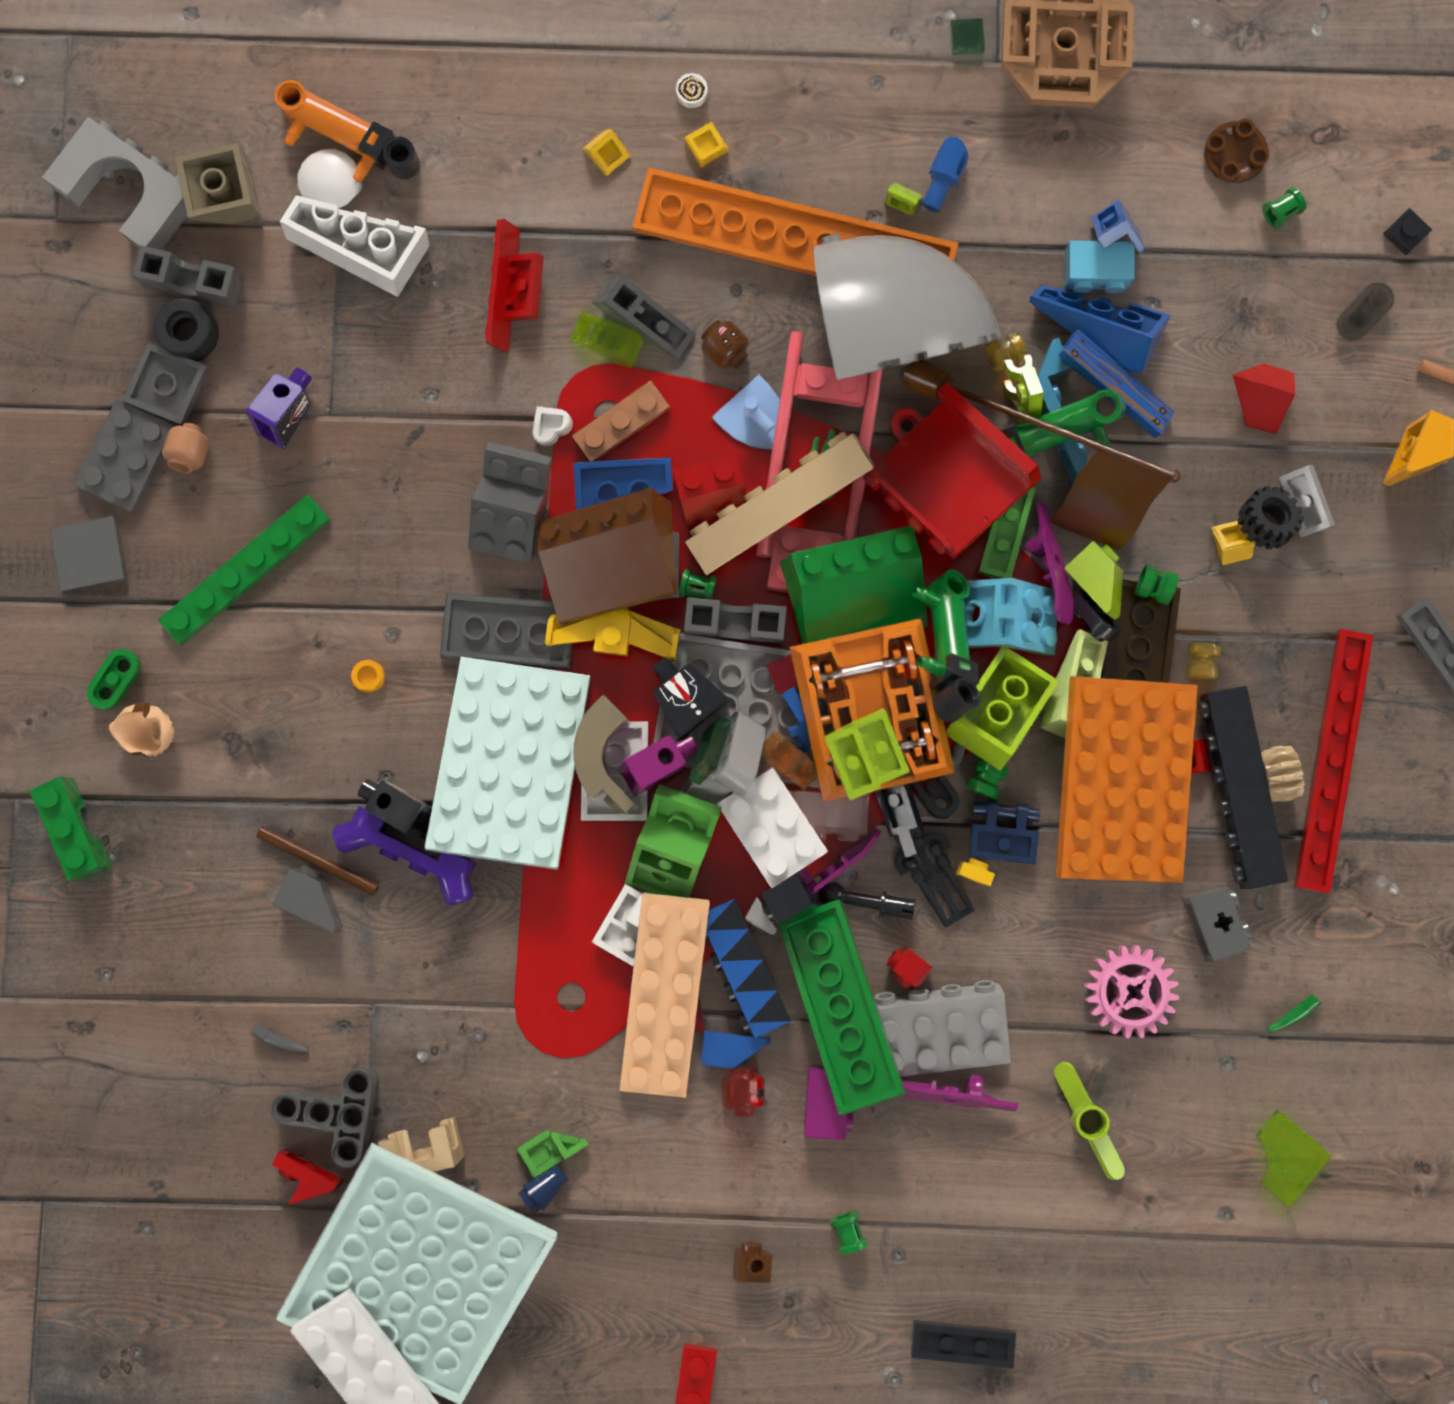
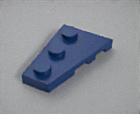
(613, 479)

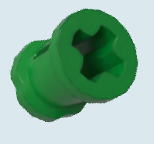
(1284, 207)
(687, 590)
(848, 1232)

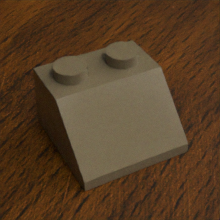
(218, 185)

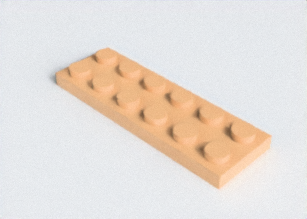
(664, 995)

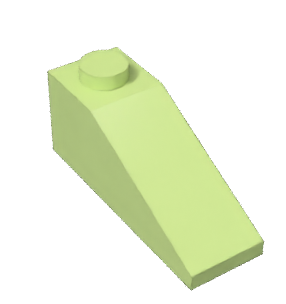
(1083, 659)

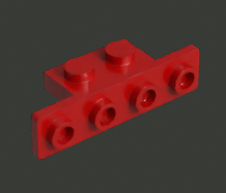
(513, 287)

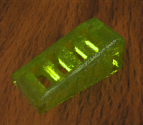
(625, 347)

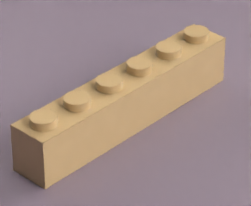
(780, 503)

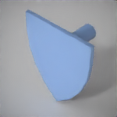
(751, 415)

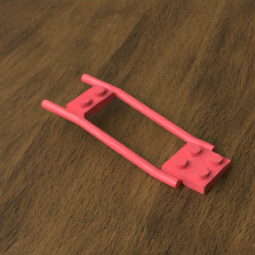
(820, 385)

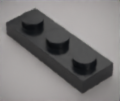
(963, 1344)

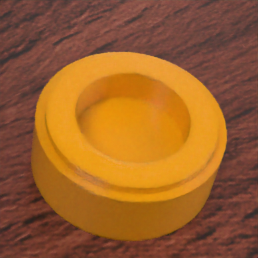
(368, 676)

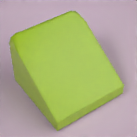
(902, 198)

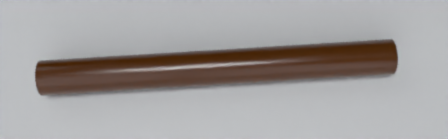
(317, 860)

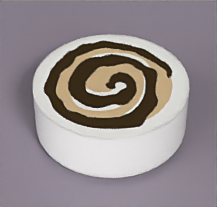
(691, 90)

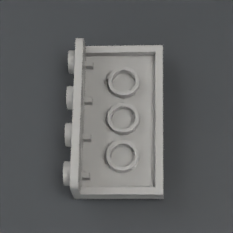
(946, 1027)

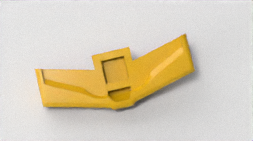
(615, 632)

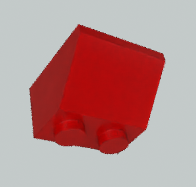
(709, 488)

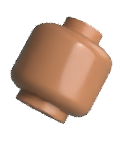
(186, 448)

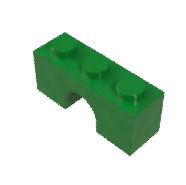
(60, 811)

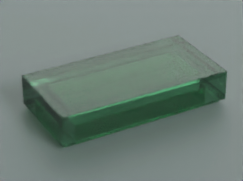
(710, 750)

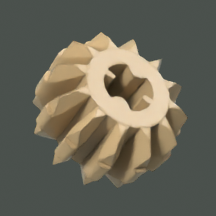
(1283, 773)

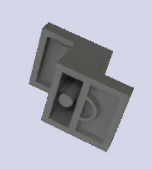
(509, 502)

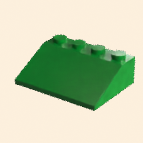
(855, 584)

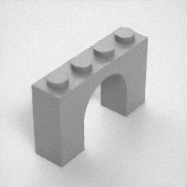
(96, 152)

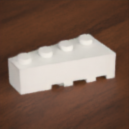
(358, 243)

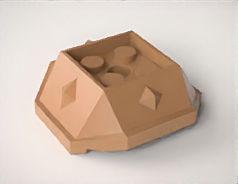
(1074, 76)

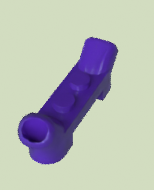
(368, 829)

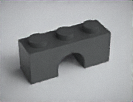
(206, 282)
(740, 623)

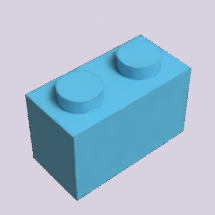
(1094, 267)

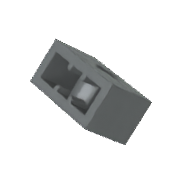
(1204, 910)

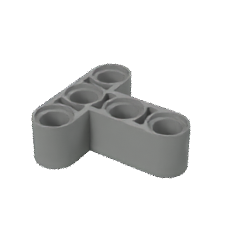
(737, 762)

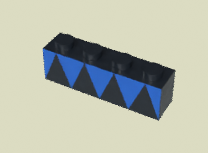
(744, 969)

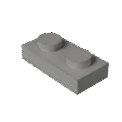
(1306, 489)

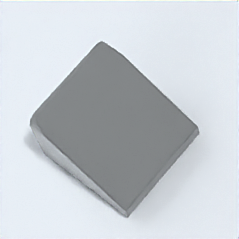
(759, 919)

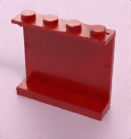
(953, 474)

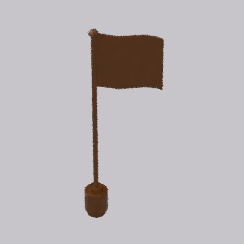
(1108, 492)

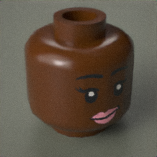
(725, 344)

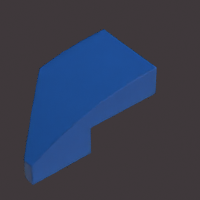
(799, 731)
(730, 1049)

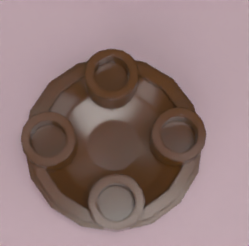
(1236, 151)

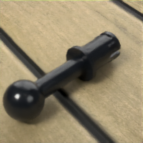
(886, 904)

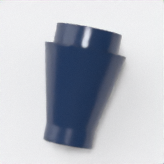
(542, 1189)

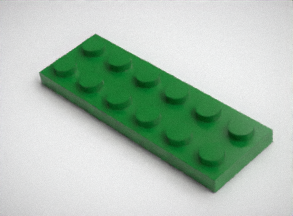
(841, 1008)

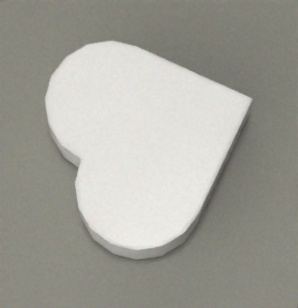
(550, 424)

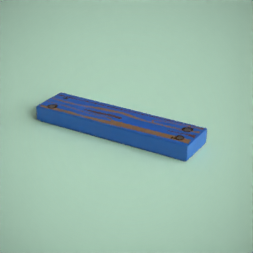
(1107, 374)

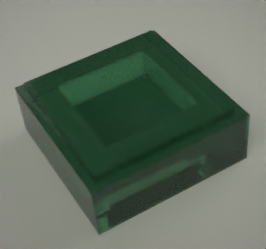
(967, 36)

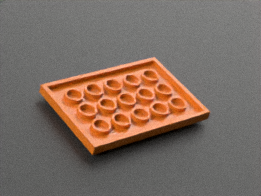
(1126, 780)

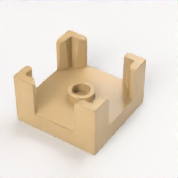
(443, 1154)

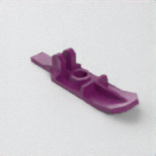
(1047, 545)
(847, 859)
(952, 1095)

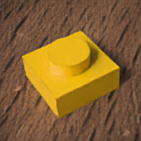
(975, 871)

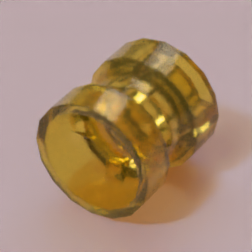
(1010, 348)
(1206, 664)

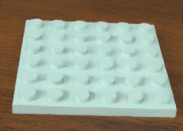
(426, 1264)

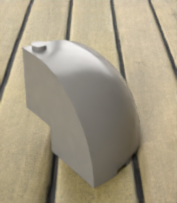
(896, 302)

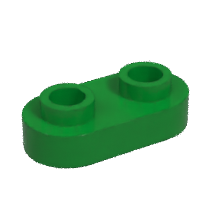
(113, 677)

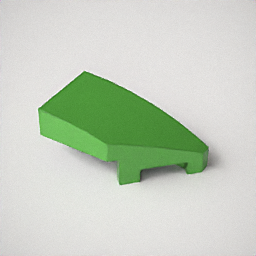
(547, 1150)

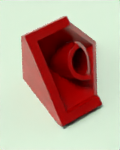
(1265, 395)

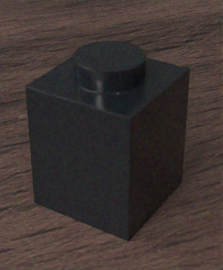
(788, 900)

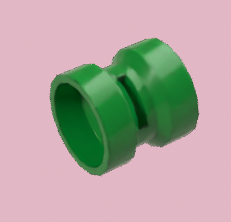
(1157, 584)
(986, 780)

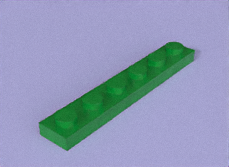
(244, 570)

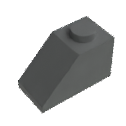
(308, 898)

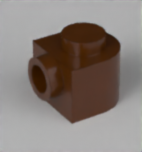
(752, 1264)

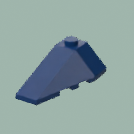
(1123, 333)

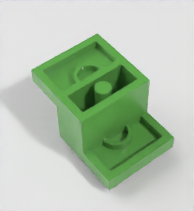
(672, 843)

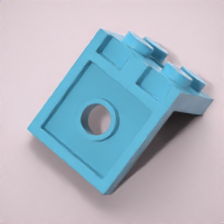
(1007, 616)

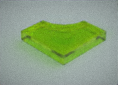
(1291, 1157)

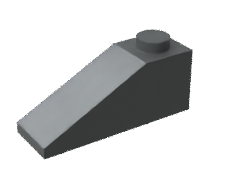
(642, 314)

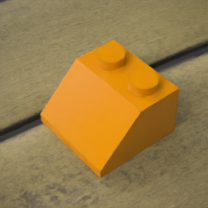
(1422, 448)

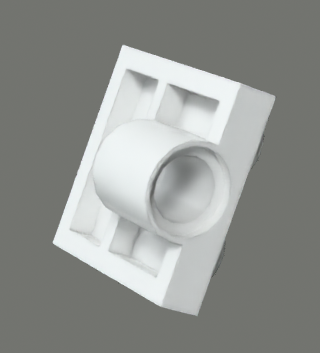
(620, 926)

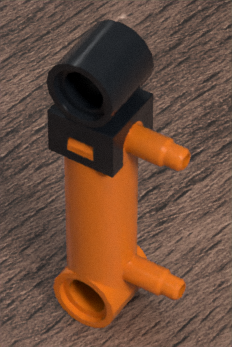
(372, 141)

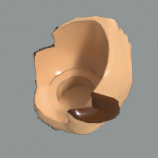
(143, 730)

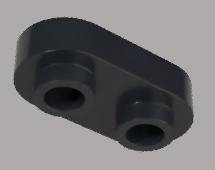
(1101, 625)
(936, 788)

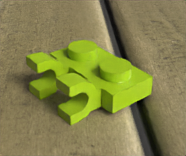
(1028, 392)

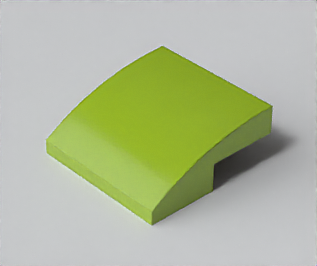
(866, 754)

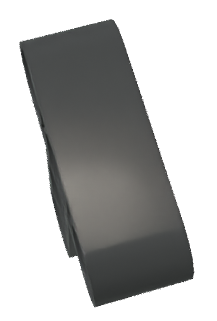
(338, 1117)

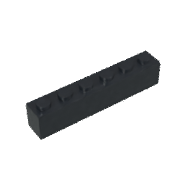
(1243, 788)

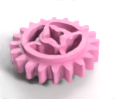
(1142, 981)

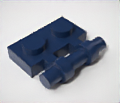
(1000, 842)

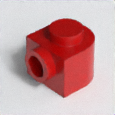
(908, 968)

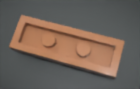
(621, 422)

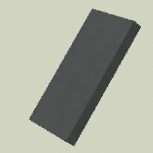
(500, 631)

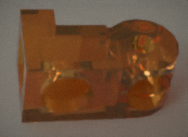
(788, 760)

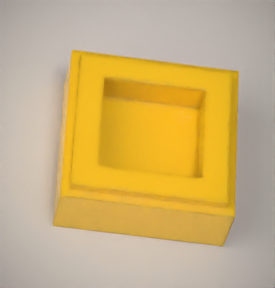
(706, 144)

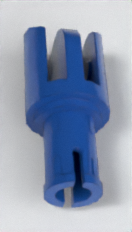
(945, 172)

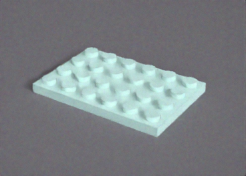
(507, 763)

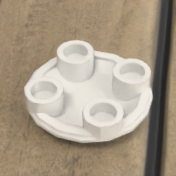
(328, 177)

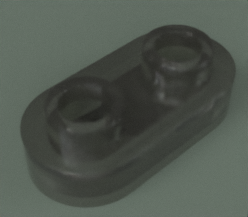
(1363, 312)

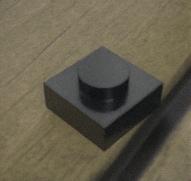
(1407, 231)

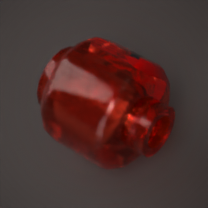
(743, 1091)

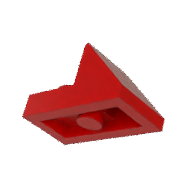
(312, 1177)

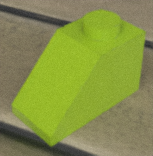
(1099, 576)

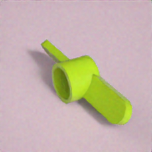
(1080, 1103)

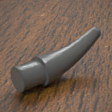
(275, 1040)

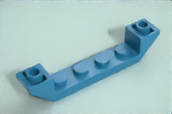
(1052, 368)

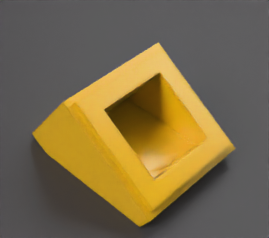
(607, 151)
(1231, 543)

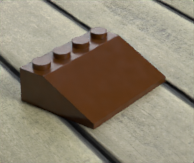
(609, 555)

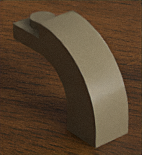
(589, 750)

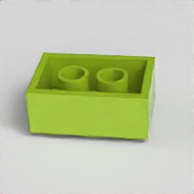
(1011, 699)

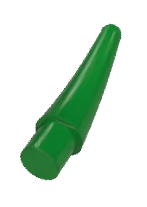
(1298, 1013)

